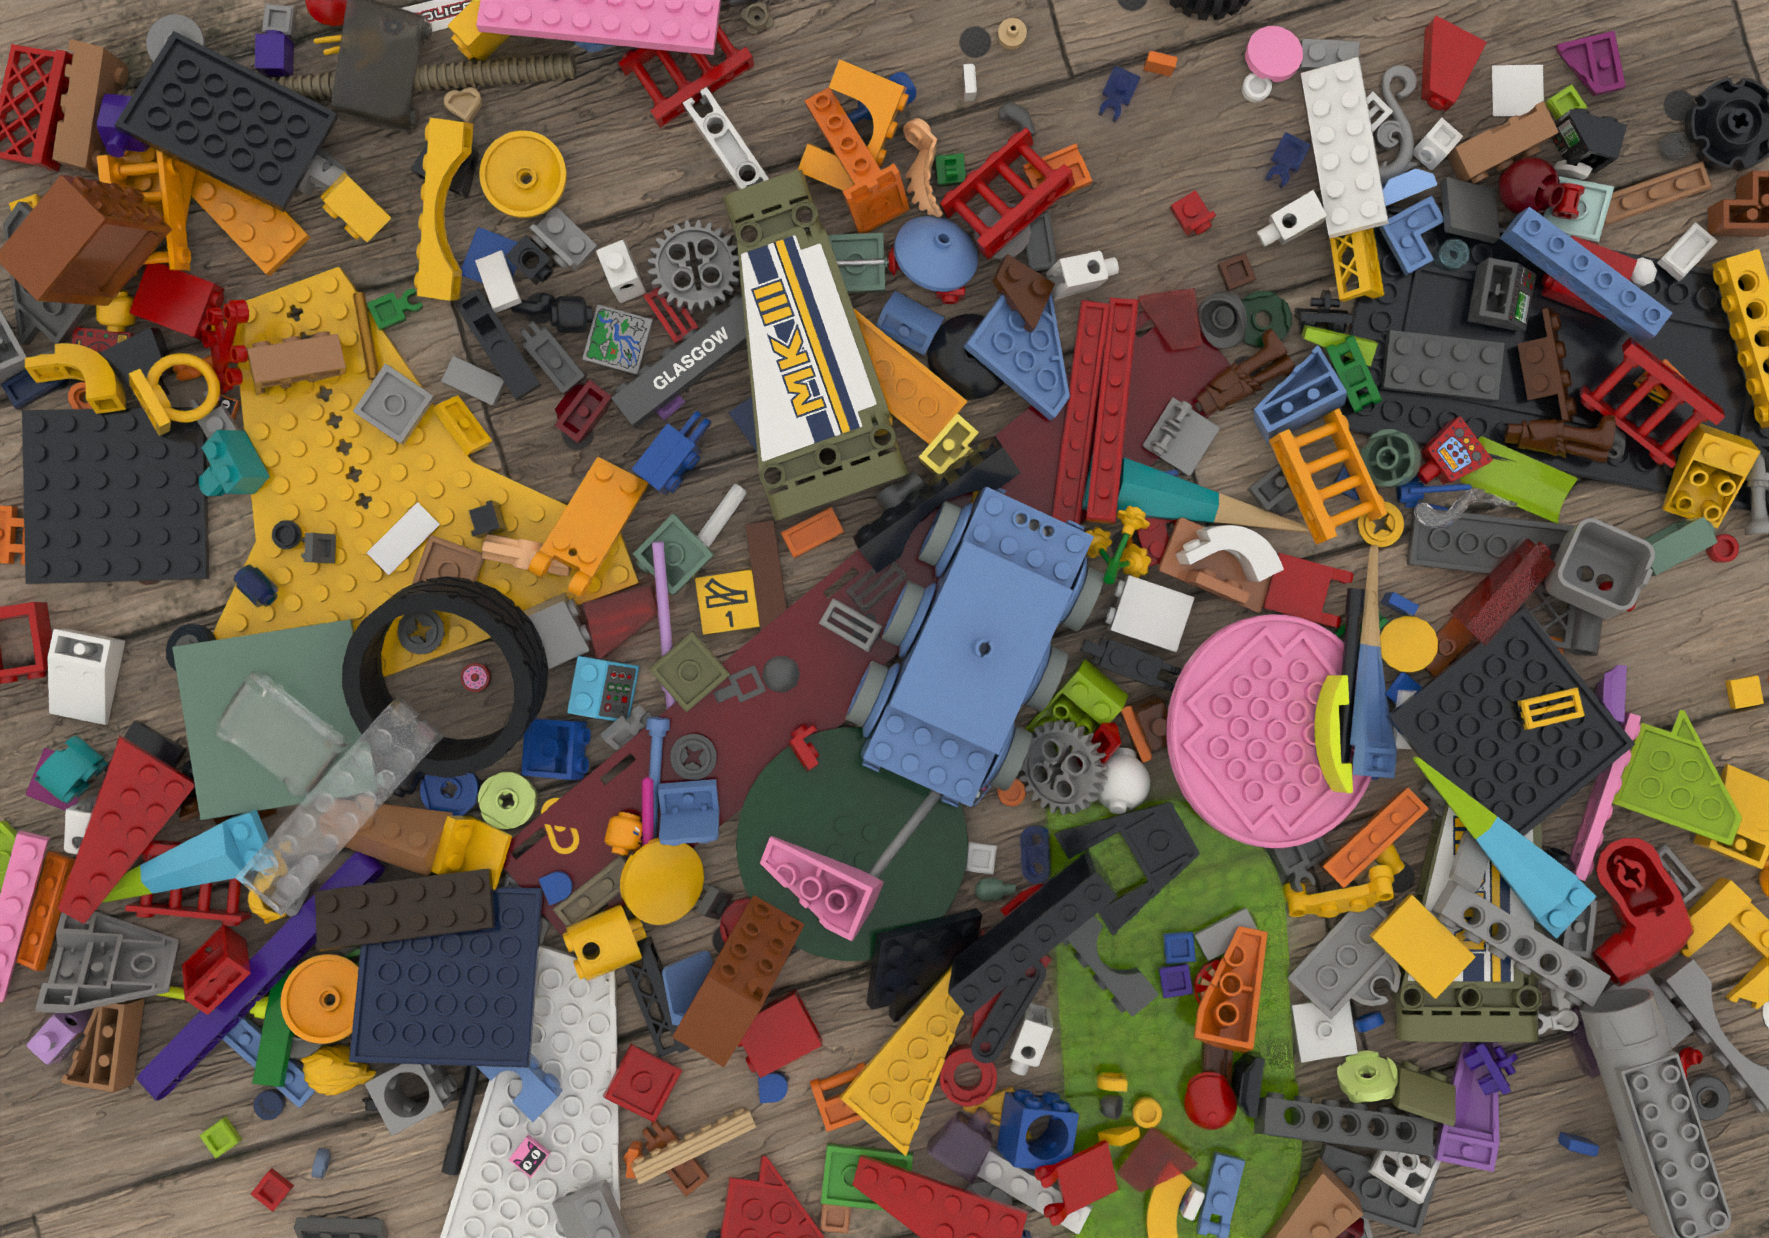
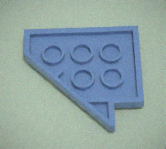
(1023, 360)

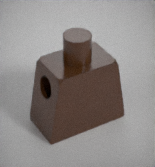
(1152, 721)

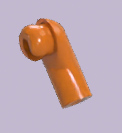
(186, 373)

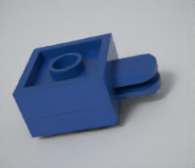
(672, 455)

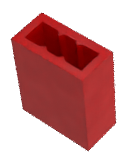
(1619, 262)
(176, 300)
(780, 1035)

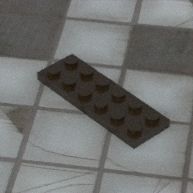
(404, 909)

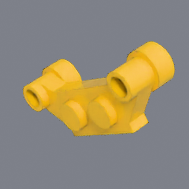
(1342, 900)

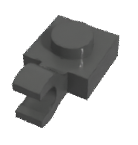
(733, 689)

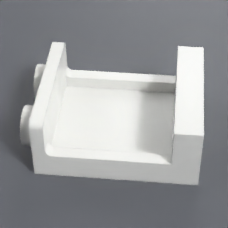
(1149, 613)

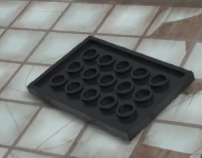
(227, 121)

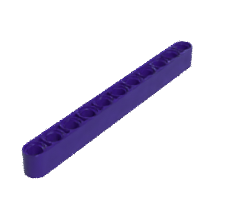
(266, 968)

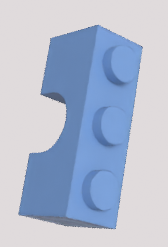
(538, 1088)

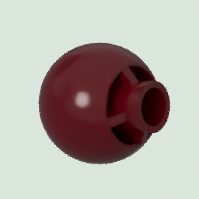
(1530, 184)

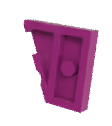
(1595, 62)

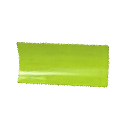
(1526, 482)

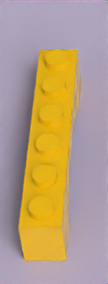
(446, 150)

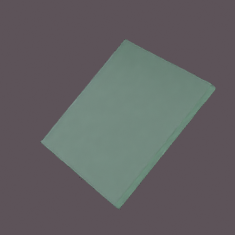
(208, 676)

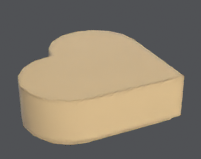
(463, 103)

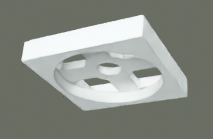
(1398, 1181)

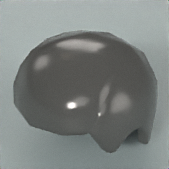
(781, 674)

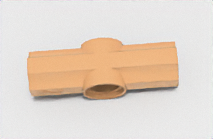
(518, 553)

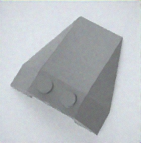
(106, 964)

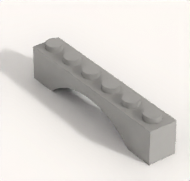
(1692, 993)

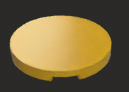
(662, 882)

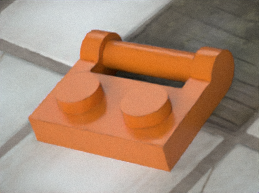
(833, 1110)

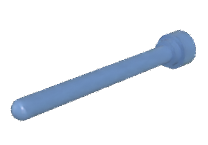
(657, 729)

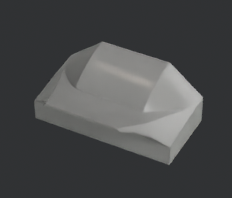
(1580, 933)

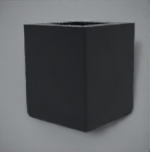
(487, 520)

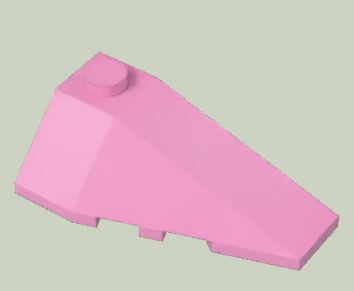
(829, 888)

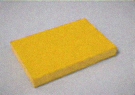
(1422, 946)

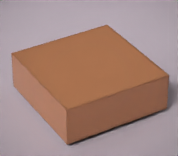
(835, 1218)

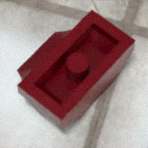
(582, 410)

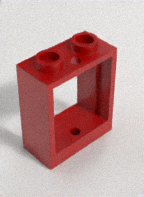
(41, 639)
(225, 964)

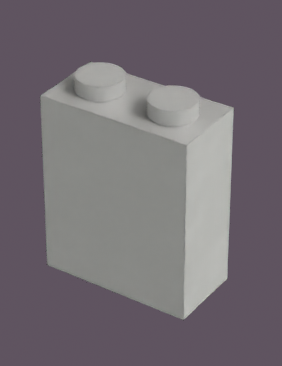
(560, 629)

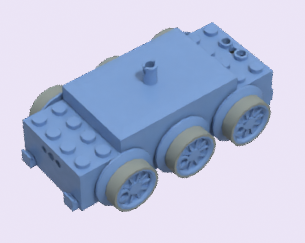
(975, 646)

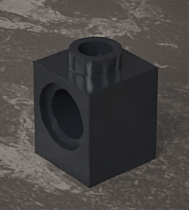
(522, 252)

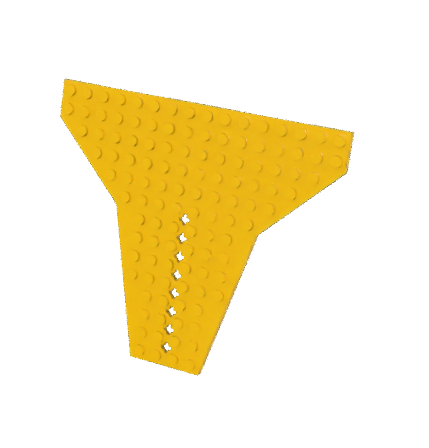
(314, 490)

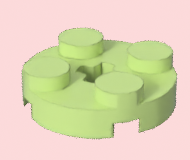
(513, 815)
(1361, 1089)

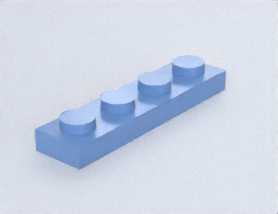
(246, 1040)

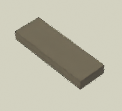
(592, 894)

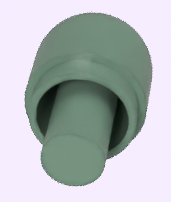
(993, 889)

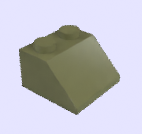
(1425, 1093)

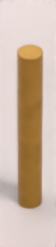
(366, 335)

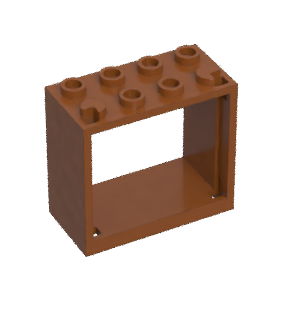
(83, 241)
(738, 980)

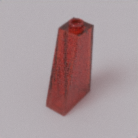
(1504, 590)

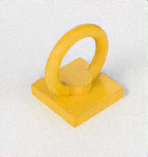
(155, 400)

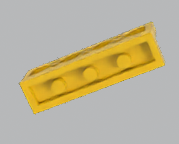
(1364, 260)

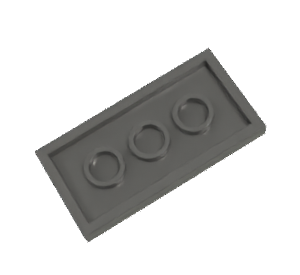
(1442, 365)
(1378, 1199)

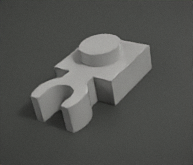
(217, 419)
(625, 729)

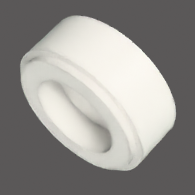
(1255, 88)

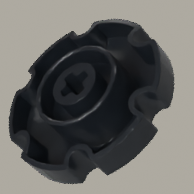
(1730, 124)

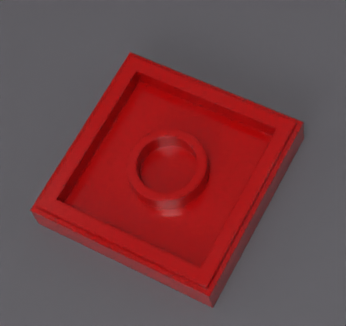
(642, 1083)

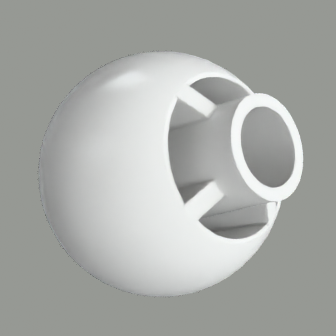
(1126, 783)

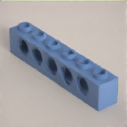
(1585, 275)

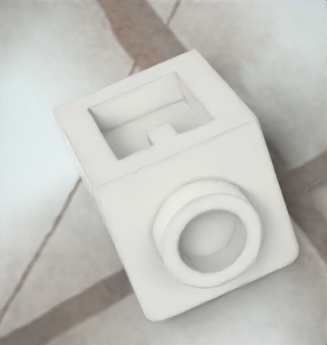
(1437, 144)

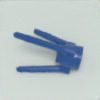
(1414, 490)

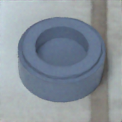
(321, 1163)

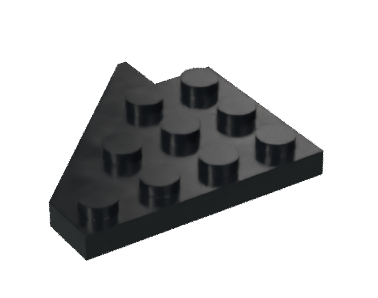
(915, 957)

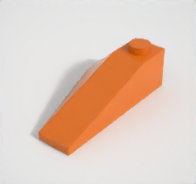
(1231, 1002)

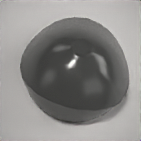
(1222, 319)

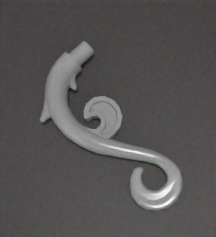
(1400, 126)

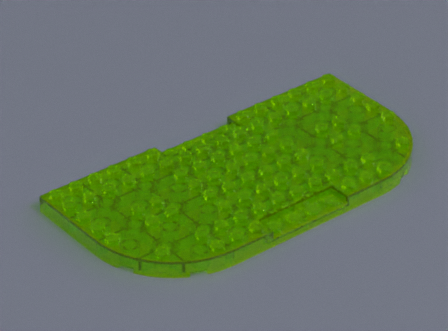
(1158, 1042)

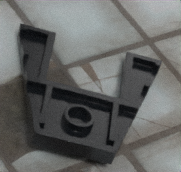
(1157, 843)

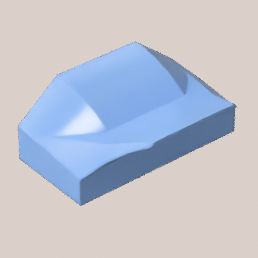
(1407, 185)

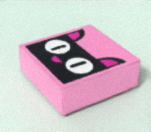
(529, 1156)

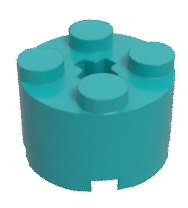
(68, 770)

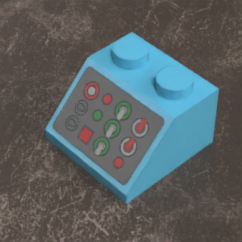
(602, 688)

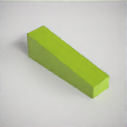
(1326, 337)

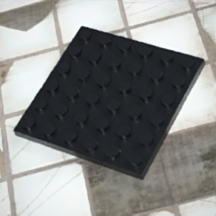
(112, 498)
(1475, 737)

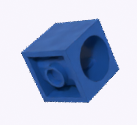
(1018, 1113)

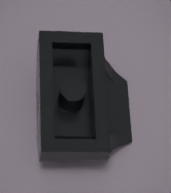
(1247, 1082)

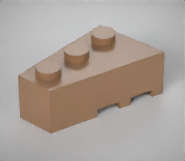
(295, 360)

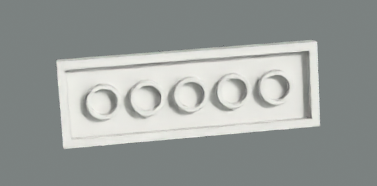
(1344, 148)

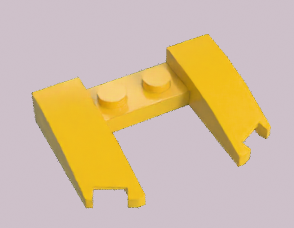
(1730, 905)

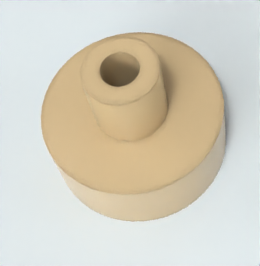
(1012, 33)

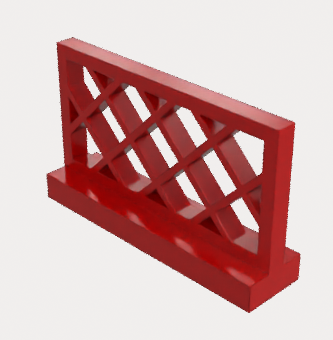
(49, 108)

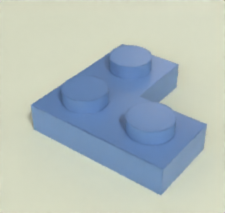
(1405, 232)

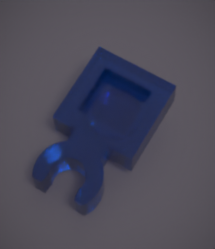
(1118, 90)
(1287, 156)

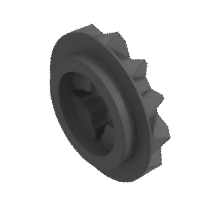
(416, 644)
(692, 770)

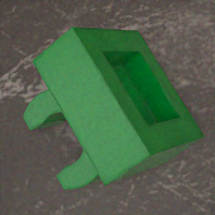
(950, 169)

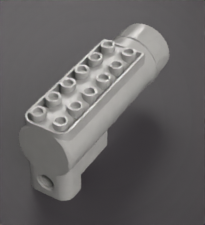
(1656, 1117)

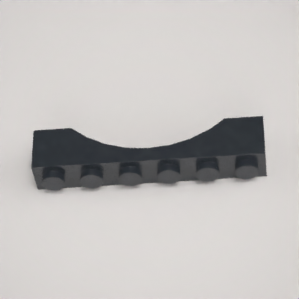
(886, 537)

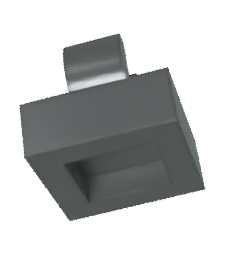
(319, 548)
(714, 901)

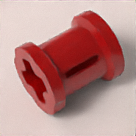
(1569, 204)

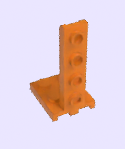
(875, 193)

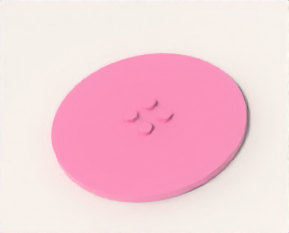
(1248, 732)

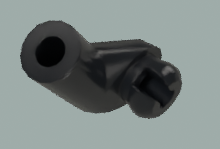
(534, 308)

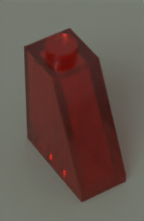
(619, 617)

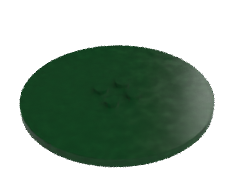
(851, 818)

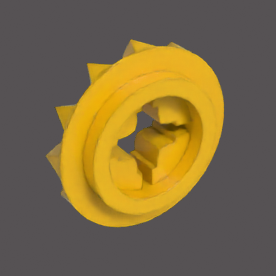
(1382, 538)

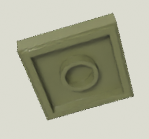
(689, 671)

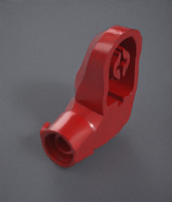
(1646, 905)

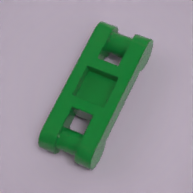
(1354, 373)

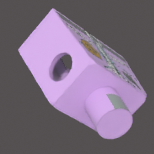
(58, 1037)

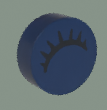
(269, 1104)

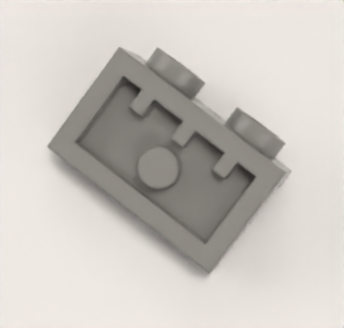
(564, 238)

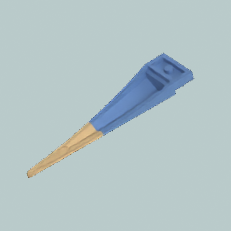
(1371, 729)

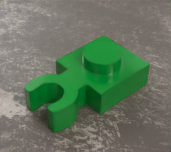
(390, 311)

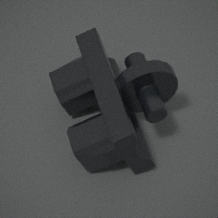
(1335, 319)

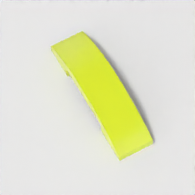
(1327, 733)

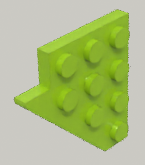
(1677, 783)

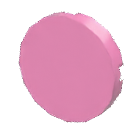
(1274, 53)

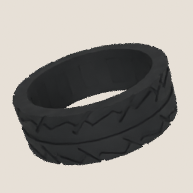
(490, 611)

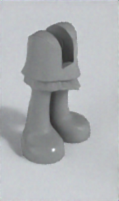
(1759, 484)

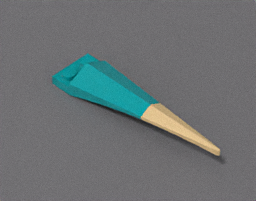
(1174, 498)

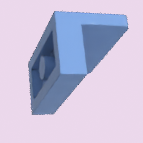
(909, 322)

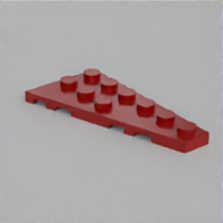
(127, 814)

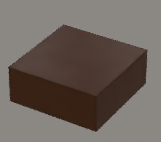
(1236, 272)

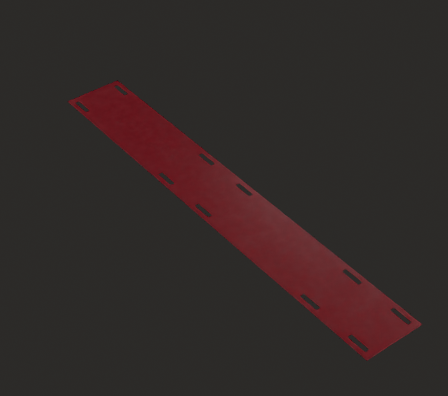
(830, 666)

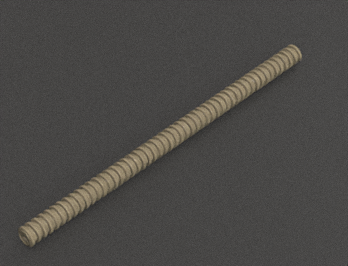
(448, 76)

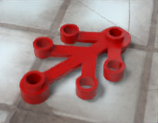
(222, 342)

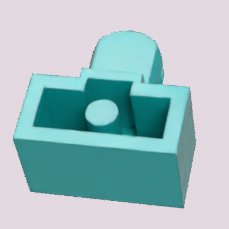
(233, 465)

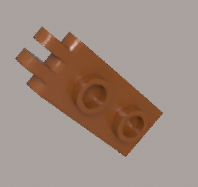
(686, 1175)

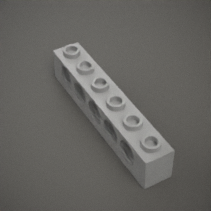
(1587, 979)

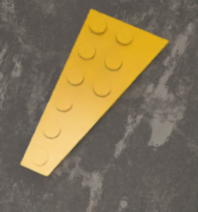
(904, 1071)

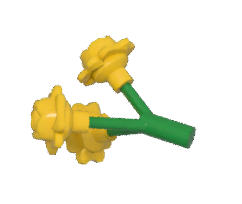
(1133, 559)

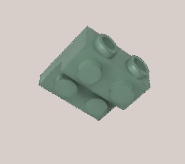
(683, 553)

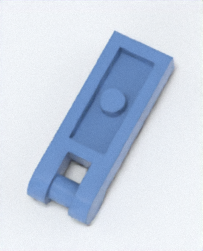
(1220, 1194)

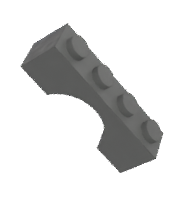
(1128, 986)

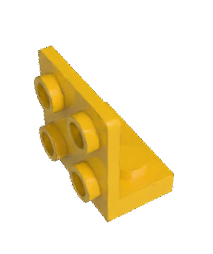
(470, 846)

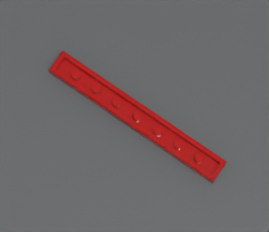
(1080, 411)
(1112, 411)

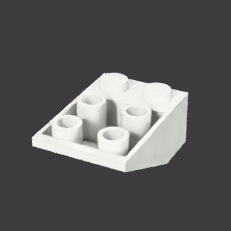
(83, 674)

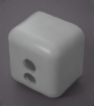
(1605, 552)

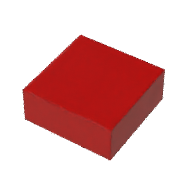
(272, 1189)

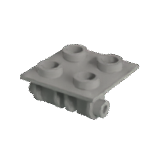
(1181, 436)

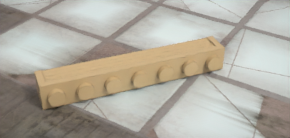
(692, 1145)

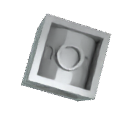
(399, 1110)

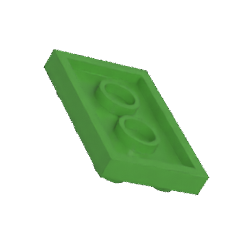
(840, 1171)

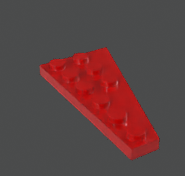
(935, 1207)

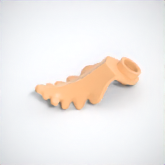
(919, 134)

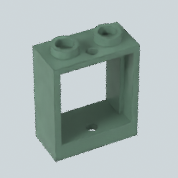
(1680, 542)

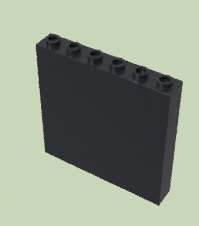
(1029, 932)

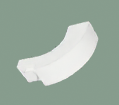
(1250, 549)

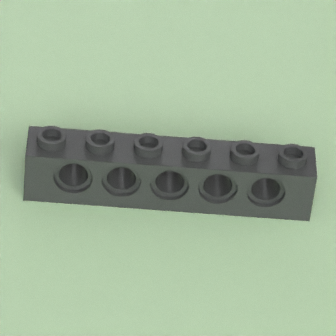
(1415, 1137)

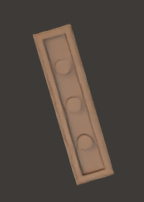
(1657, 192)

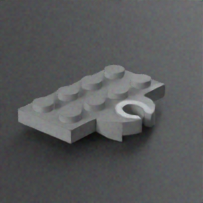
(1347, 965)

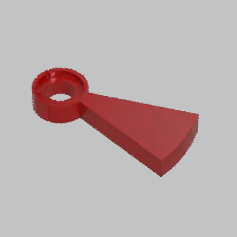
(962, 1053)

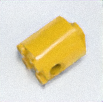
(613, 935)

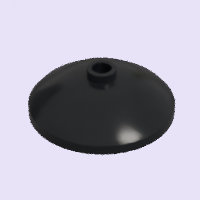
(950, 363)

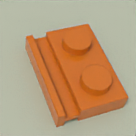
(1071, 158)

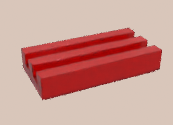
(648, 297)

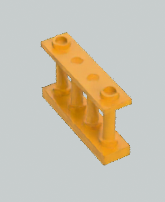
(115, 171)
(1310, 498)

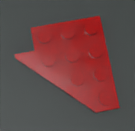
(764, 1208)

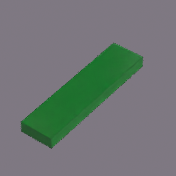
(274, 1042)

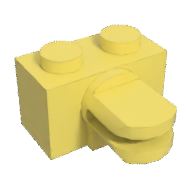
(949, 445)

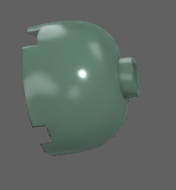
(1391, 458)

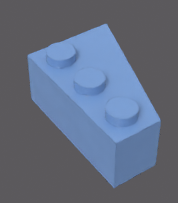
(1301, 398)

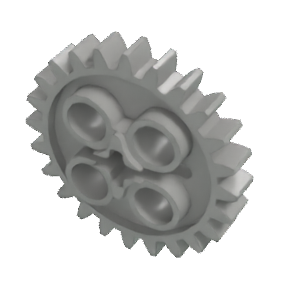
(669, 271)
(1083, 781)

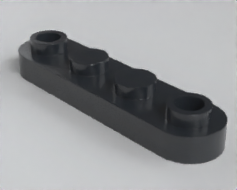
(1006, 1014)

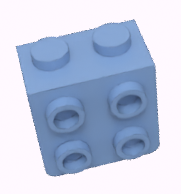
(689, 812)
(683, 982)

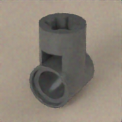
(897, 492)

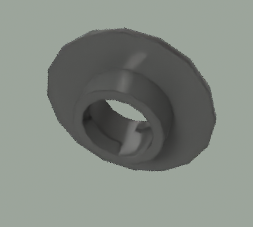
(1720, 1096)

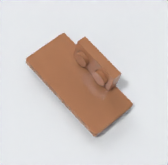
(1215, 574)

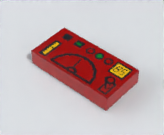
(98, 339)

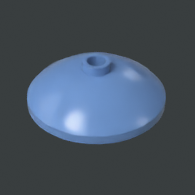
(935, 253)

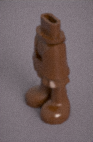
(1235, 381)
(1557, 438)

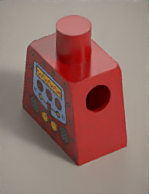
(1452, 454)

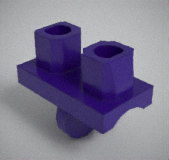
(1495, 1080)

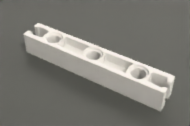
(727, 144)

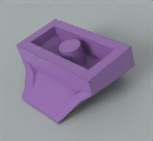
(1612, 692)

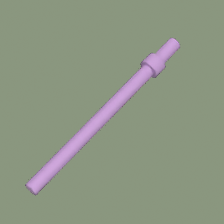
(663, 605)

